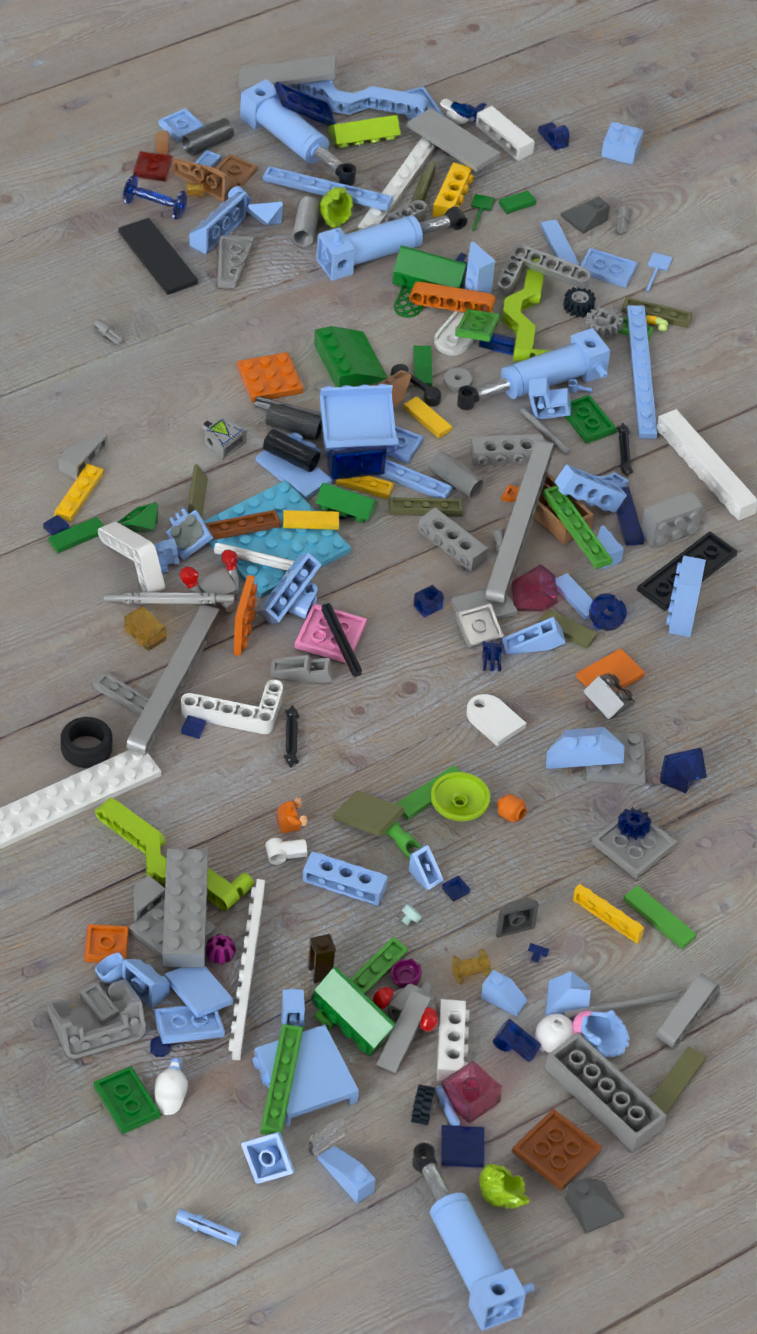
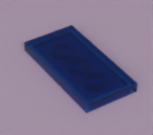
(304, 104)

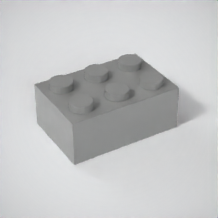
(671, 519)

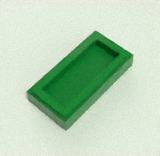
(517, 202)

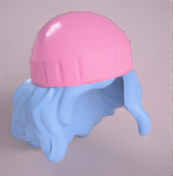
(602, 1031)

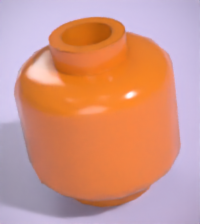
(511, 808)

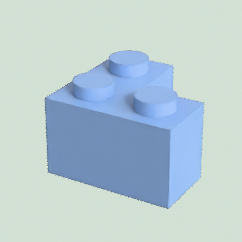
(548, 402)

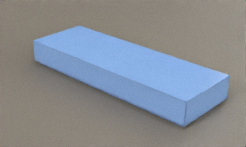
(574, 595)

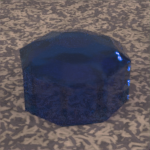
(159, 1049)

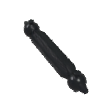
(624, 449)
(291, 736)

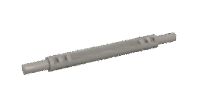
(168, 598)

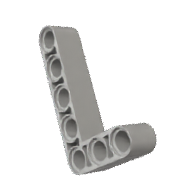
(541, 267)

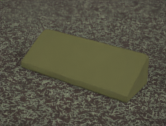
(424, 183)
(197, 490)

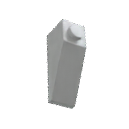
(77, 456)

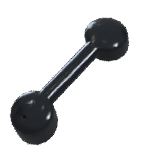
(431, 393)

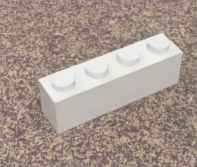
(505, 133)

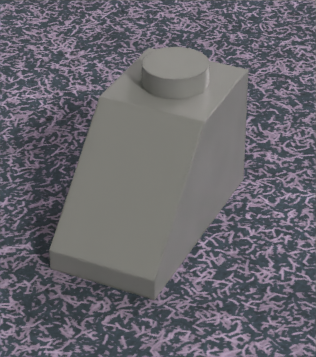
(146, 896)

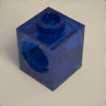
(428, 600)

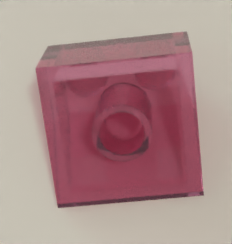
(535, 590)
(472, 1091)

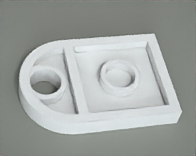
(494, 719)

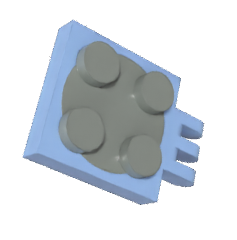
(189, 532)

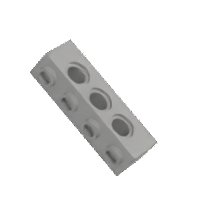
(502, 449)
(453, 539)

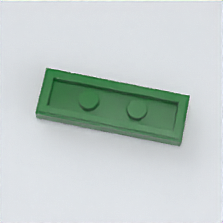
(423, 364)
(75, 535)

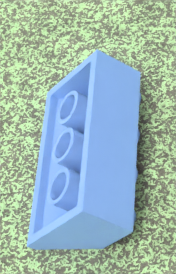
(219, 223)

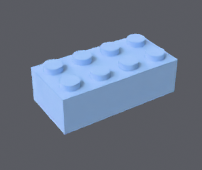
(685, 596)

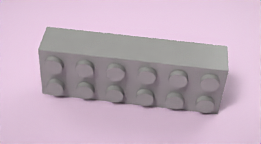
(185, 908)
(605, 1092)

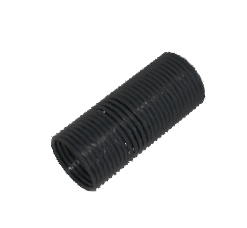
(291, 451)

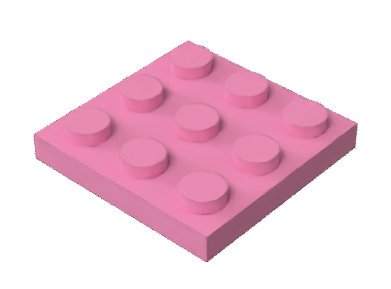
(318, 639)

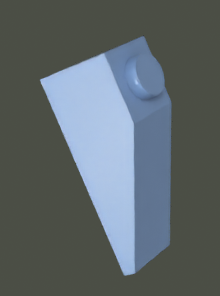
(535, 638)
(348, 1173)

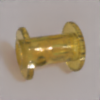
(471, 966)

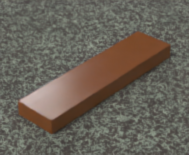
(244, 525)

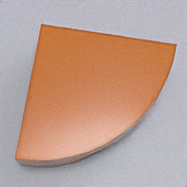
(510, 494)

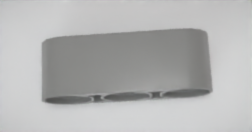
(416, 208)

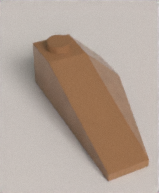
(214, 181)

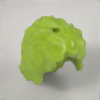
(336, 207)
(502, 1188)

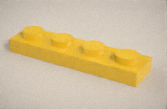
(79, 492)
(608, 913)

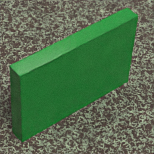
(589, 420)
(127, 1099)

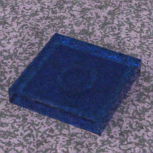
(462, 1146)

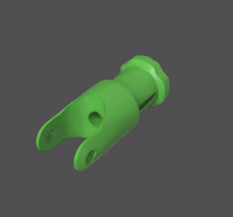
(403, 840)

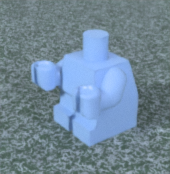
(167, 553)

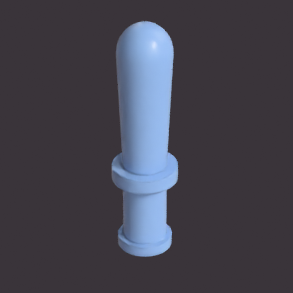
(445, 1103)

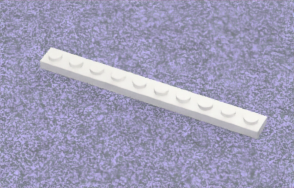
(400, 181)
(245, 975)

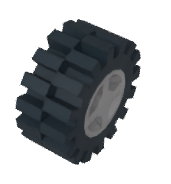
(579, 301)
(423, 1104)

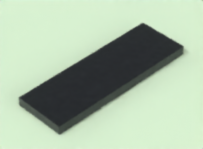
(158, 256)
(710, 547)

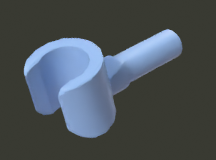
(574, 387)

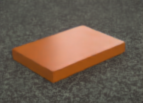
(616, 663)

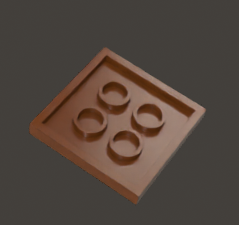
(557, 1149)

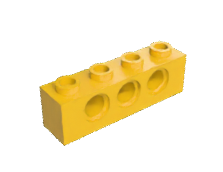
(453, 189)

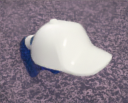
(461, 113)

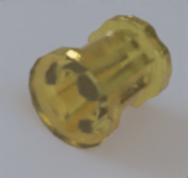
(194, 189)

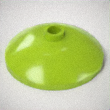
(460, 789)

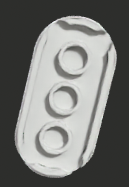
(445, 338)

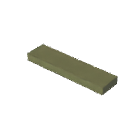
(672, 315)
(421, 506)
(678, 1079)

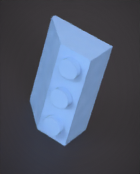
(479, 270)

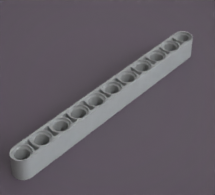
(520, 521)
(173, 679)

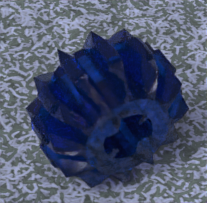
(634, 823)

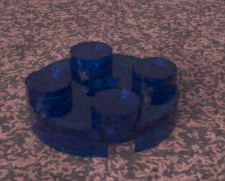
(605, 621)

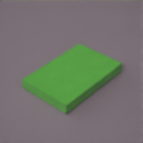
(477, 325)

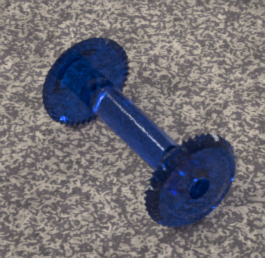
(178, 204)

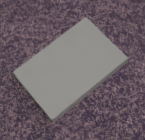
(478, 599)

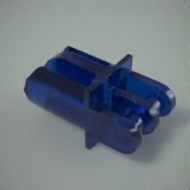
(492, 652)

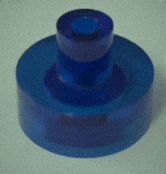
(537, 952)

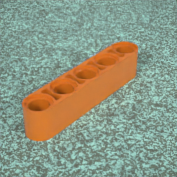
(451, 298)

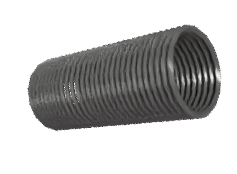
(208, 136)
(293, 421)

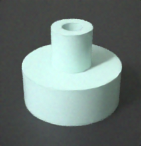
(410, 914)

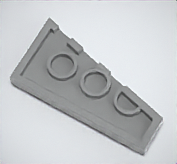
(232, 258)

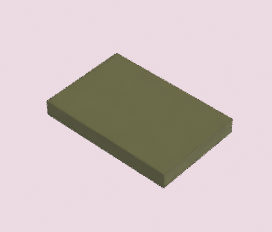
(368, 813)

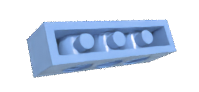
(590, 489)
(289, 588)
(345, 878)

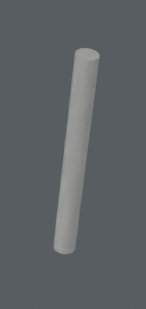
(542, 428)

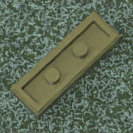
(572, 629)

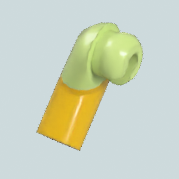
(654, 320)

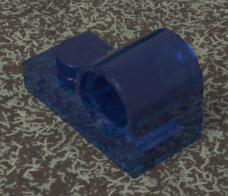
(555, 136)
(514, 1037)

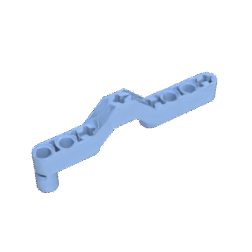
(372, 97)

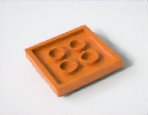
(270, 376)
(244, 615)

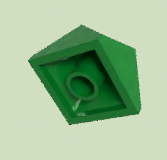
(141, 518)

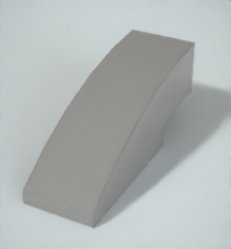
(302, 669)

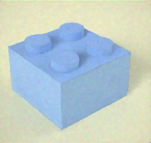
(622, 143)

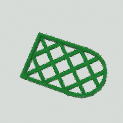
(405, 312)

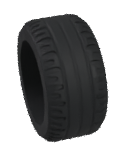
(86, 756)

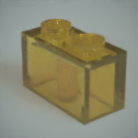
(144, 628)

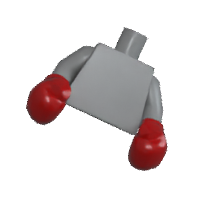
(221, 582)
(397, 999)

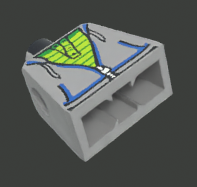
(224, 437)

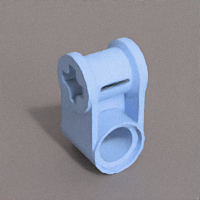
(304, 601)

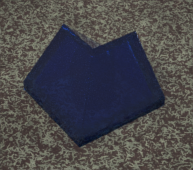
(682, 769)

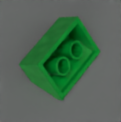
(346, 502)

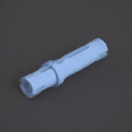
(184, 1217)

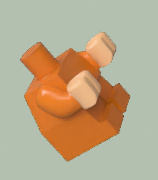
(288, 817)

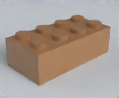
(548, 518)

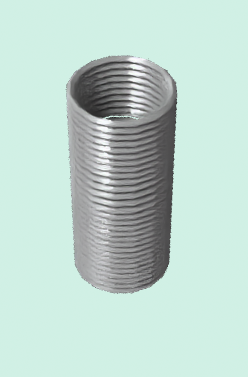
(306, 221)
(456, 474)

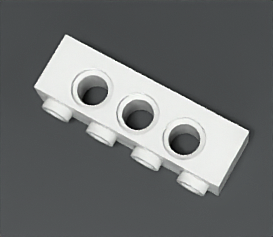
(452, 1012)

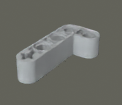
(699, 995)

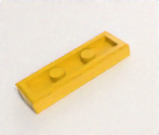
(427, 417)
(368, 485)
(310, 519)

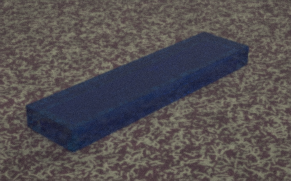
(629, 520)

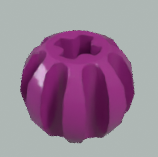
(220, 949)

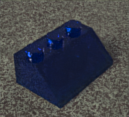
(356, 462)

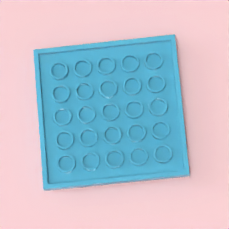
(281, 542)

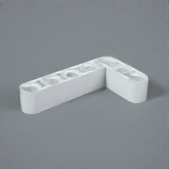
(137, 549)
(235, 714)

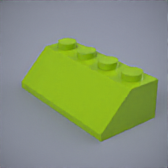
(364, 130)

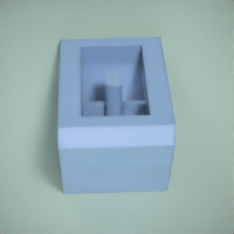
(424, 868)

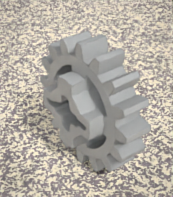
(604, 321)

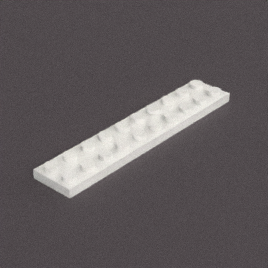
(75, 795)

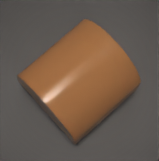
(162, 142)

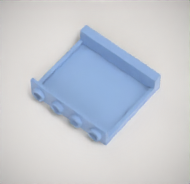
(357, 417)
(319, 1073)

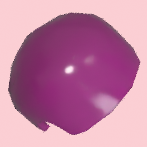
(406, 972)

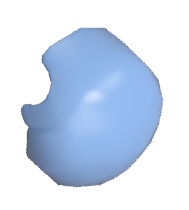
(110, 968)

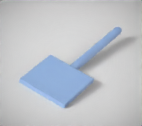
(660, 262)

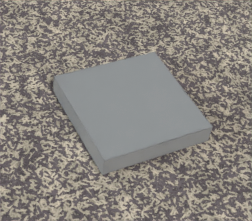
(479, 625)

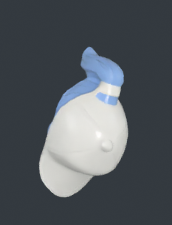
(170, 1088)

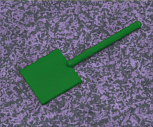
(481, 202)

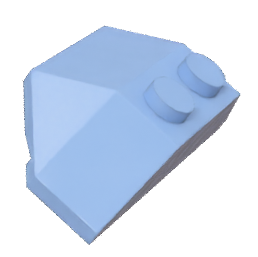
(585, 748)

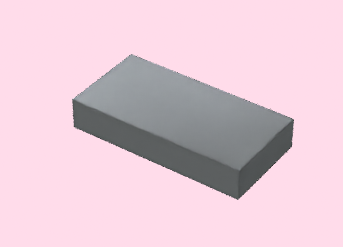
(99, 1003)

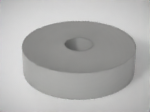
(457, 377)

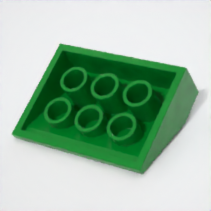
(348, 357)

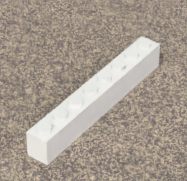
(707, 464)

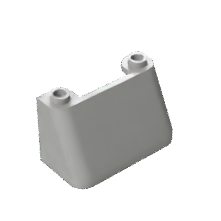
(83, 1033)

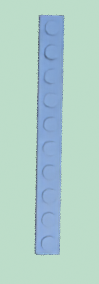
(641, 372)

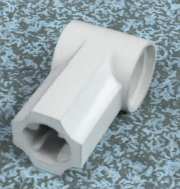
(281, 850)

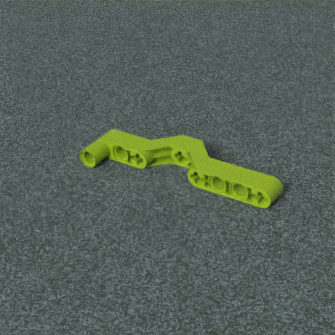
(517, 321)
(150, 841)

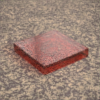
(152, 166)

